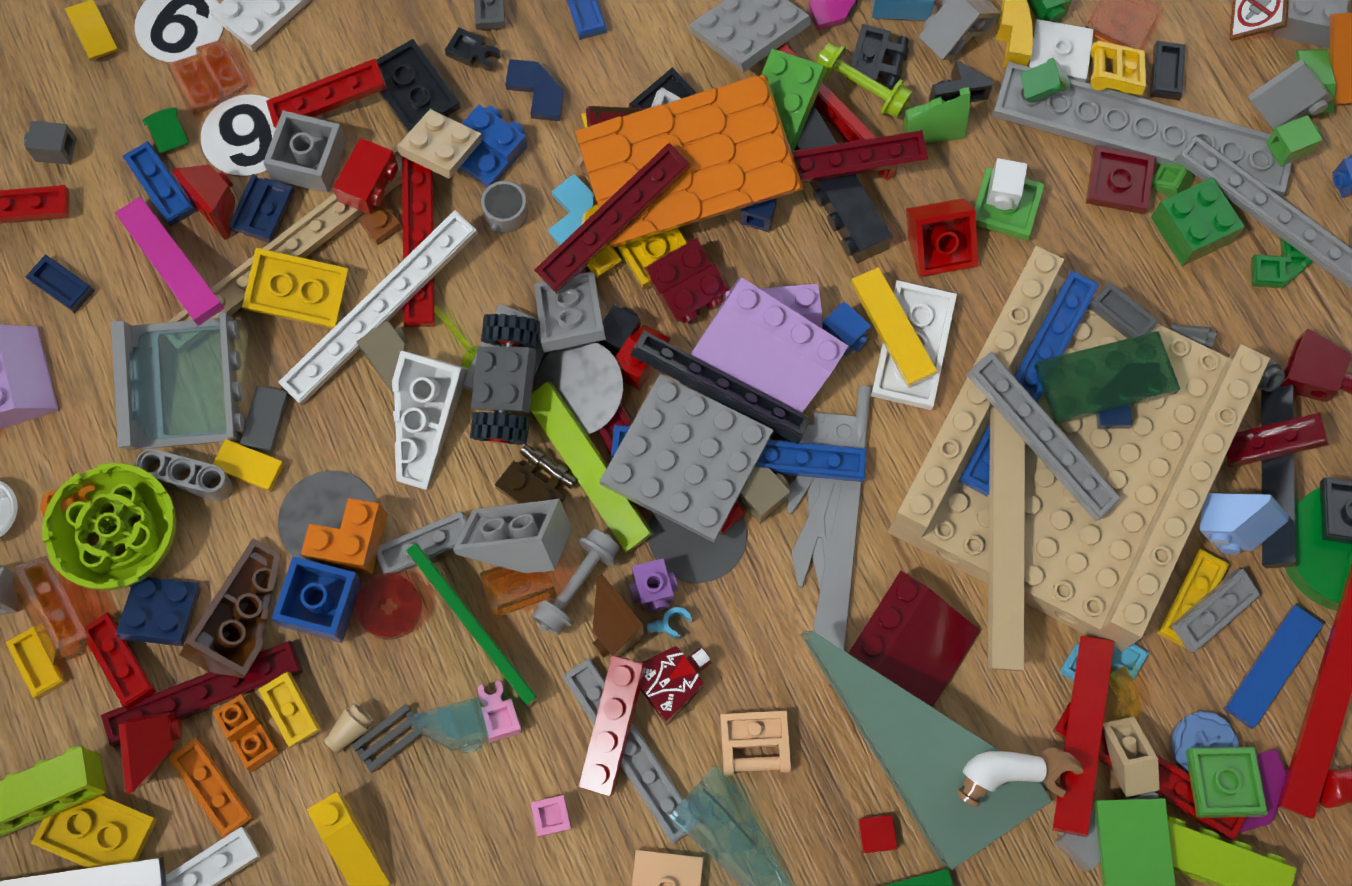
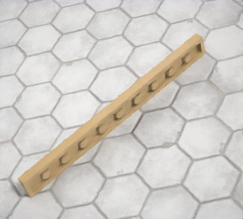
(297, 241)

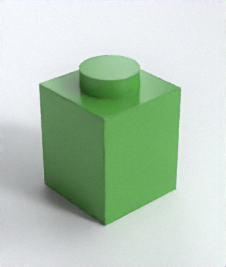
(1294, 140)

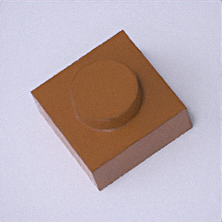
(380, 223)

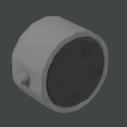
(504, 206)

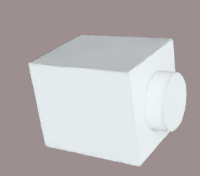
(1006, 184)

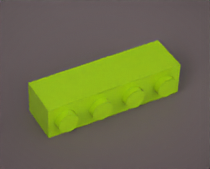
(50, 788)
(1219, 863)

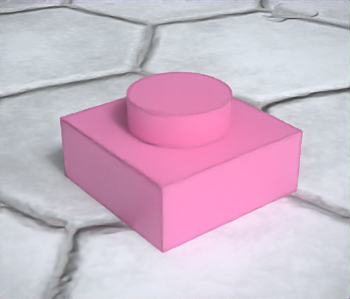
(550, 816)

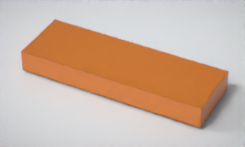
(1341, 55)
(210, 787)

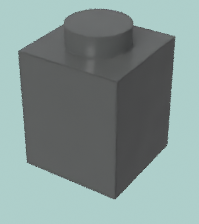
(50, 142)

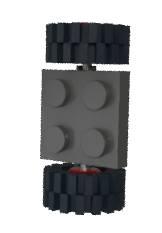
(504, 379)

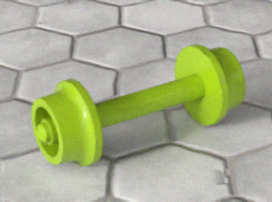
(895, 100)

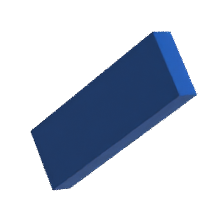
(159, 183)

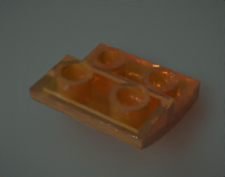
(208, 76)

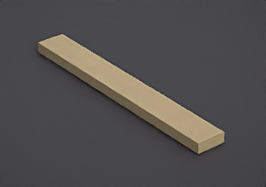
(1006, 546)

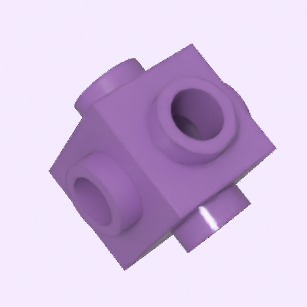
(653, 574)

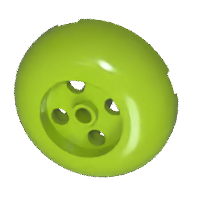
(146, 543)

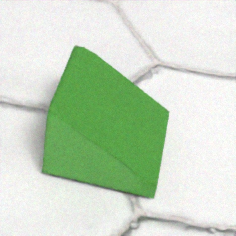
(1172, 179)

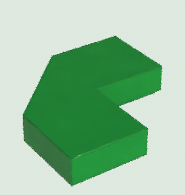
(1278, 270)

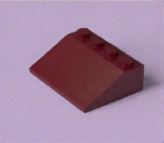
(914, 639)

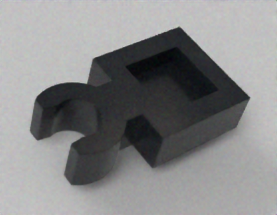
(468, 48)

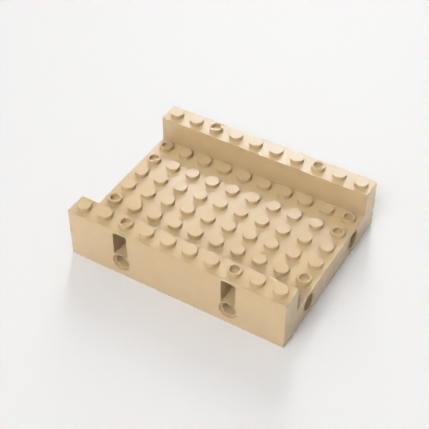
(1080, 570)

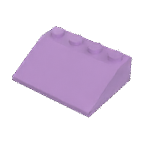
(769, 346)

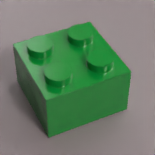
(1197, 221)

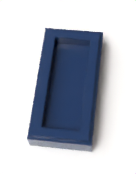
(59, 283)

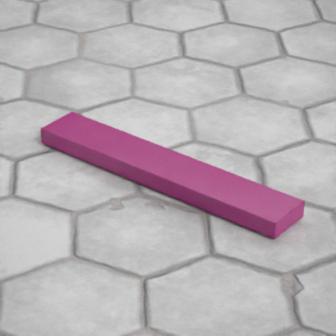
(169, 261)

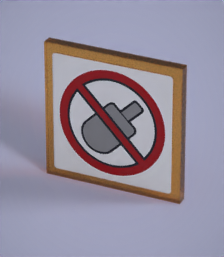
(1257, 17)

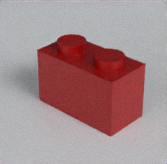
(366, 176)

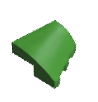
(940, 118)

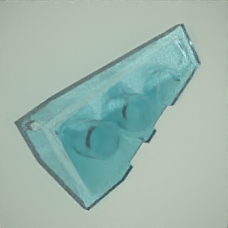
(728, 831)

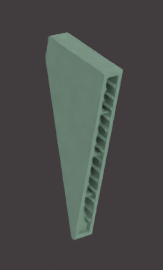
(925, 758)

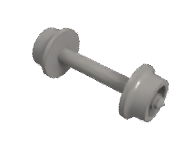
(599, 548)

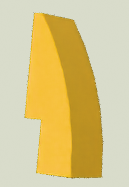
(1016, 30)

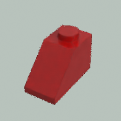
(633, 370)

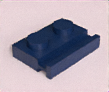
(261, 208)

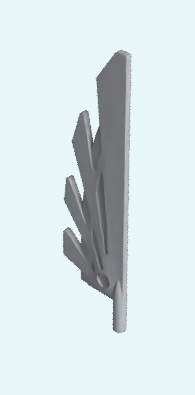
(831, 521)

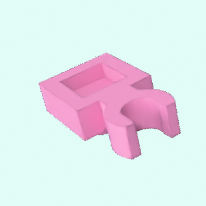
(498, 714)

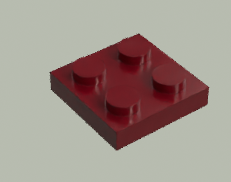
(1120, 179)

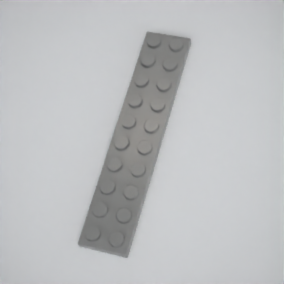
(1136, 126)

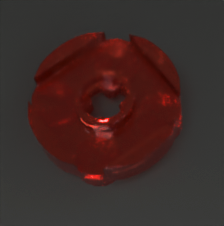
(375, 594)

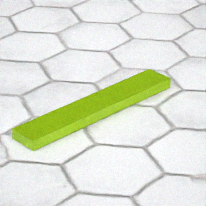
(587, 466)

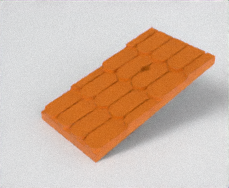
(726, 136)

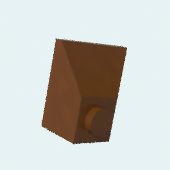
(614, 622)

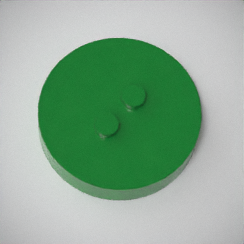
(1322, 563)

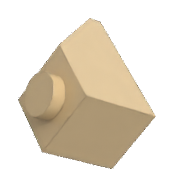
(1131, 757)

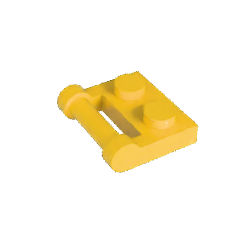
(1128, 68)

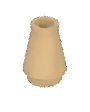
(349, 727)

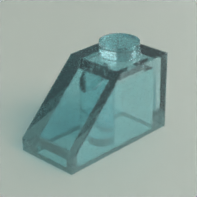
(454, 725)

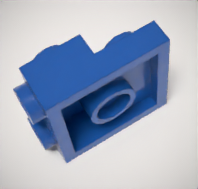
(499, 145)

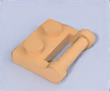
(755, 731)

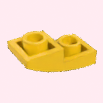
(91, 29)

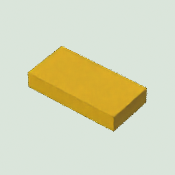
(248, 465)
(35, 664)

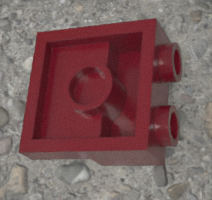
(686, 281)

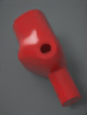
(1337, 788)

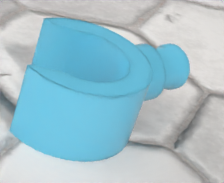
(662, 624)

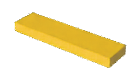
(893, 327)

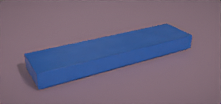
(1273, 666)

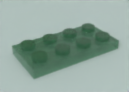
(1107, 377)

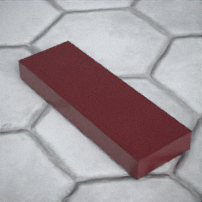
(1277, 440)

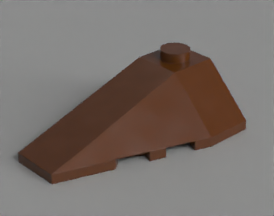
(235, 621)

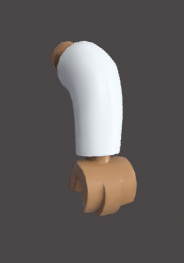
(995, 768)

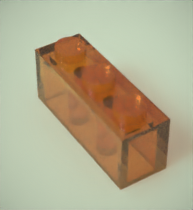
(49, 610)

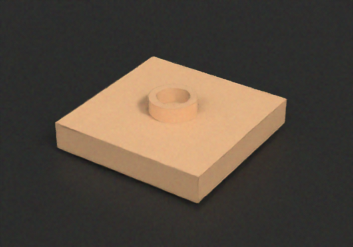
(666, 869)

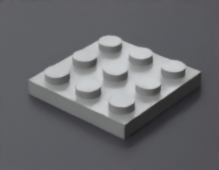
(749, 28)

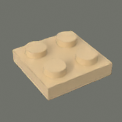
(439, 143)

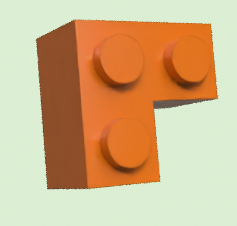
(354, 544)

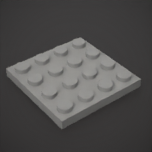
(686, 457)

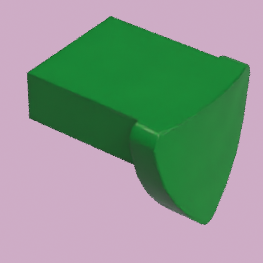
(1044, 80)
(166, 129)

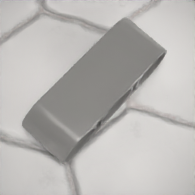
(198, 480)

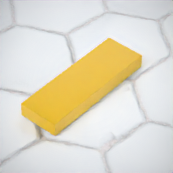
(1200, 578)

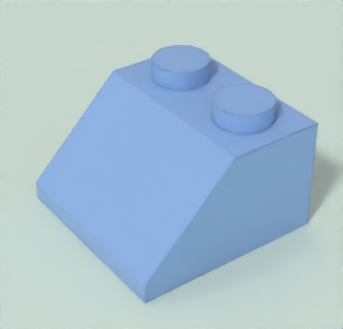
(1240, 520)

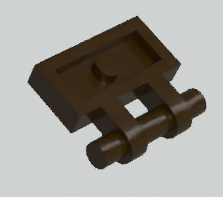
(524, 487)

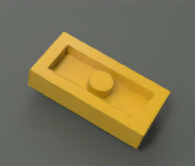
(289, 709)

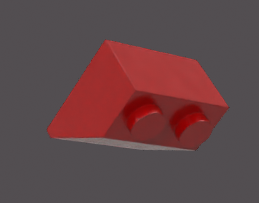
(943, 236)

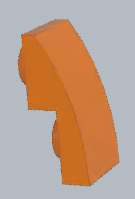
(245, 733)

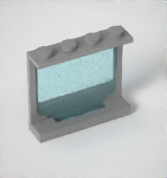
(177, 383)

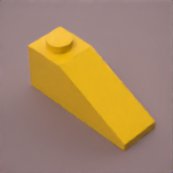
(347, 842)

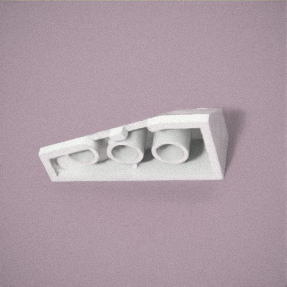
(424, 408)

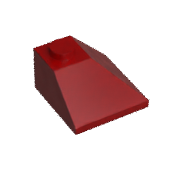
(209, 194)
(146, 745)

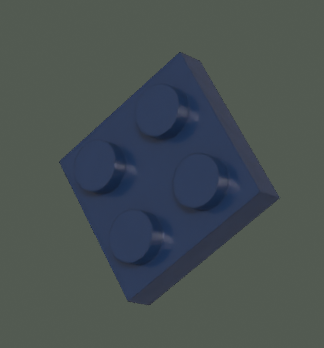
(159, 611)

